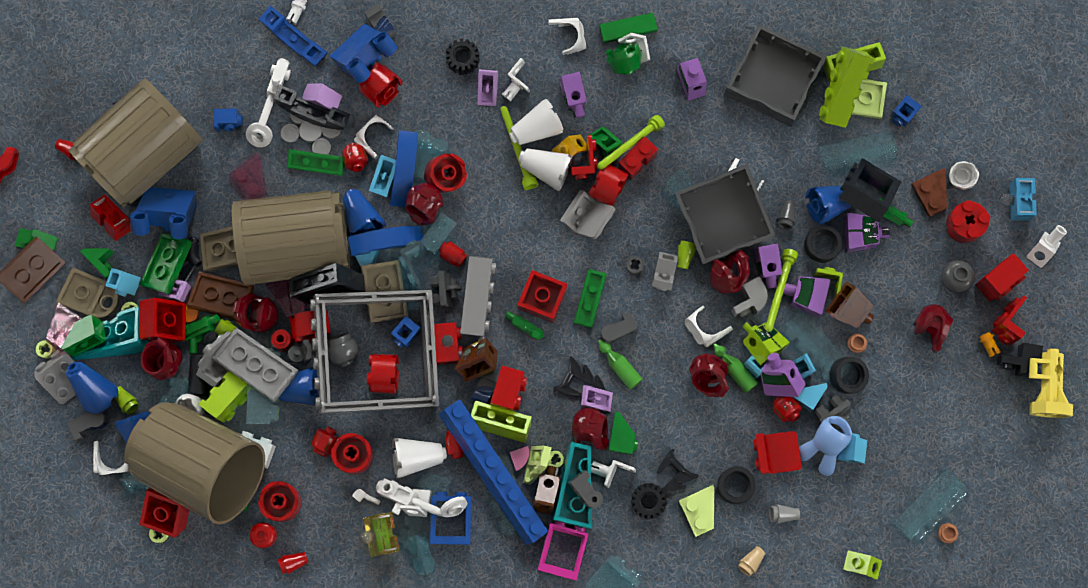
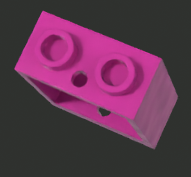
(576, 531)

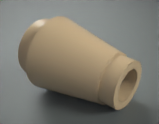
(751, 562)

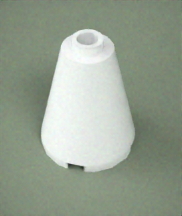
(537, 124)
(546, 166)
(415, 456)

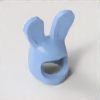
(829, 442)

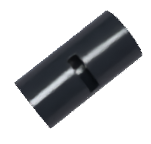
(196, 385)

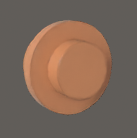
(857, 343)
(948, 533)

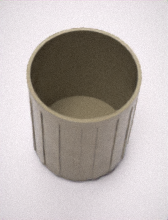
(135, 143)
(288, 235)
(195, 461)

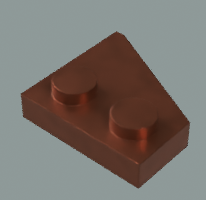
(932, 192)

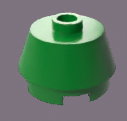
(624, 58)

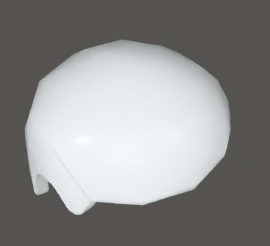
(963, 175)
(190, 401)

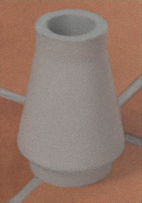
(783, 514)

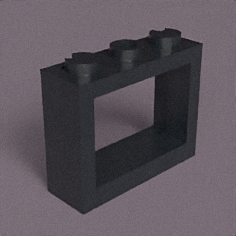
(863, 200)
(326, 280)

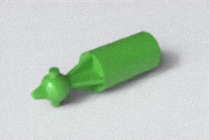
(621, 366)
(736, 370)

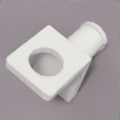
(516, 84)
(1048, 245)
(608, 472)

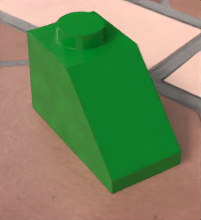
(84, 335)
(622, 437)

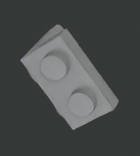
(587, 216)
(209, 369)
(53, 376)

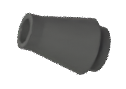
(786, 217)

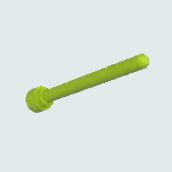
(654, 124)
(529, 181)
(789, 258)

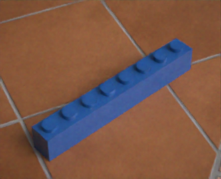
(493, 472)

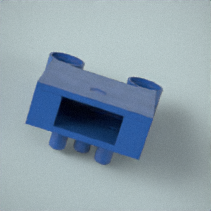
(361, 51)
(164, 208)

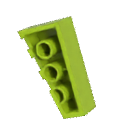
(845, 86)
(225, 397)

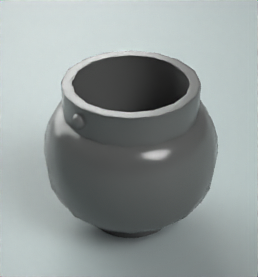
(958, 276)
(342, 350)

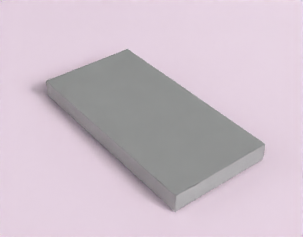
(255, 365)

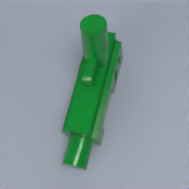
(897, 216)
(525, 325)
(195, 331)

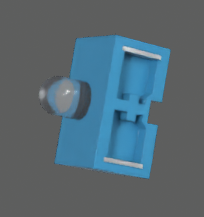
(1020, 199)

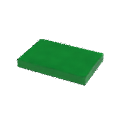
(165, 264)

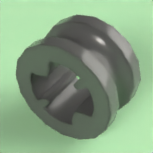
(640, 266)

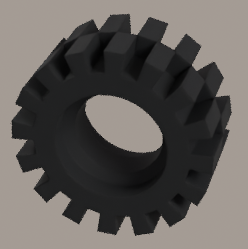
(462, 46)
(637, 504)

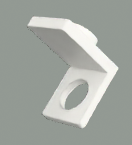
(641, 40)
(424, 495)

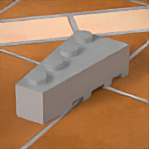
(477, 295)

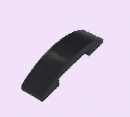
(308, 111)

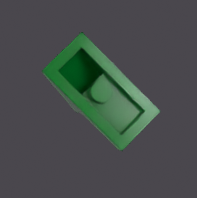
(605, 141)
(26, 236)
(97, 257)

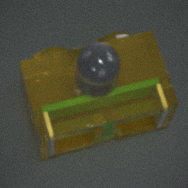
(379, 534)

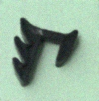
(575, 371)
(682, 476)

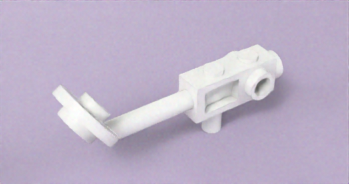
(279, 73)
(405, 496)

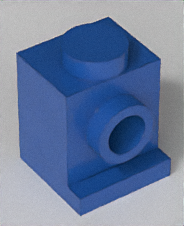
(909, 107)
(227, 119)
(405, 325)

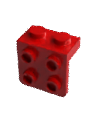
(582, 172)
(1005, 329)
(777, 452)

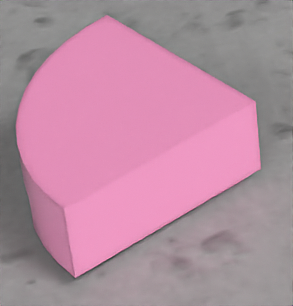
(520, 457)

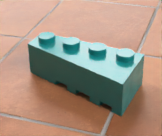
(568, 506)

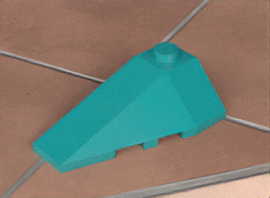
(121, 337)

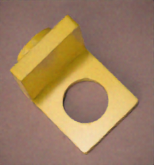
(570, 146)

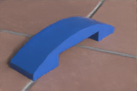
(292, 36)
(404, 167)
(383, 239)

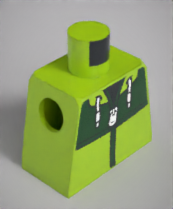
(763, 343)

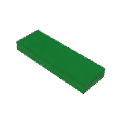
(617, 29)
(315, 162)
(590, 298)

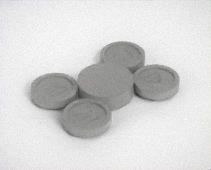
(309, 133)

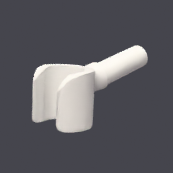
(360, 494)

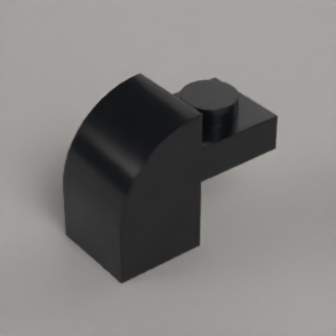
(1022, 361)

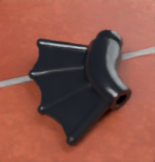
(192, 260)

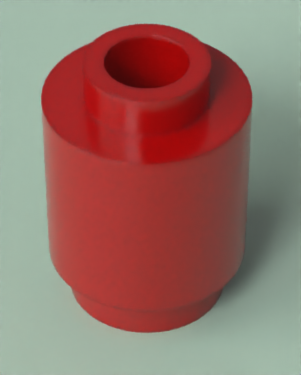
(452, 254)
(286, 344)
(452, 447)

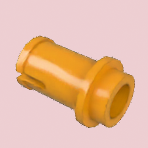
(989, 344)

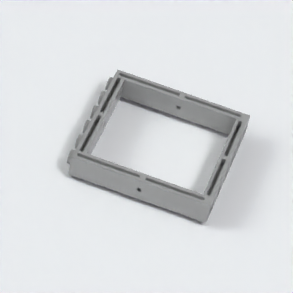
(321, 364)

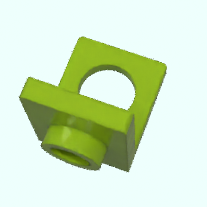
(830, 273)
(862, 564)

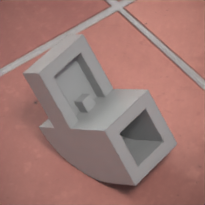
(664, 271)
(756, 298)

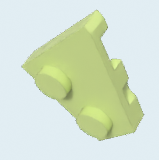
(537, 462)
(699, 510)

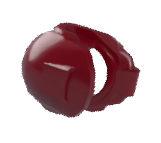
(425, 198)
(723, 276)
(263, 314)
(936, 321)
(161, 359)
(709, 369)
(591, 426)

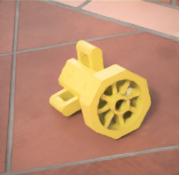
(1051, 400)

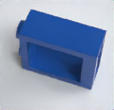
(459, 540)

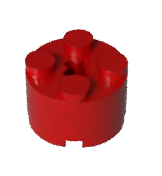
(381, 85)
(454, 169)
(608, 185)
(971, 212)
(301, 326)
(384, 373)
(343, 448)
(269, 498)

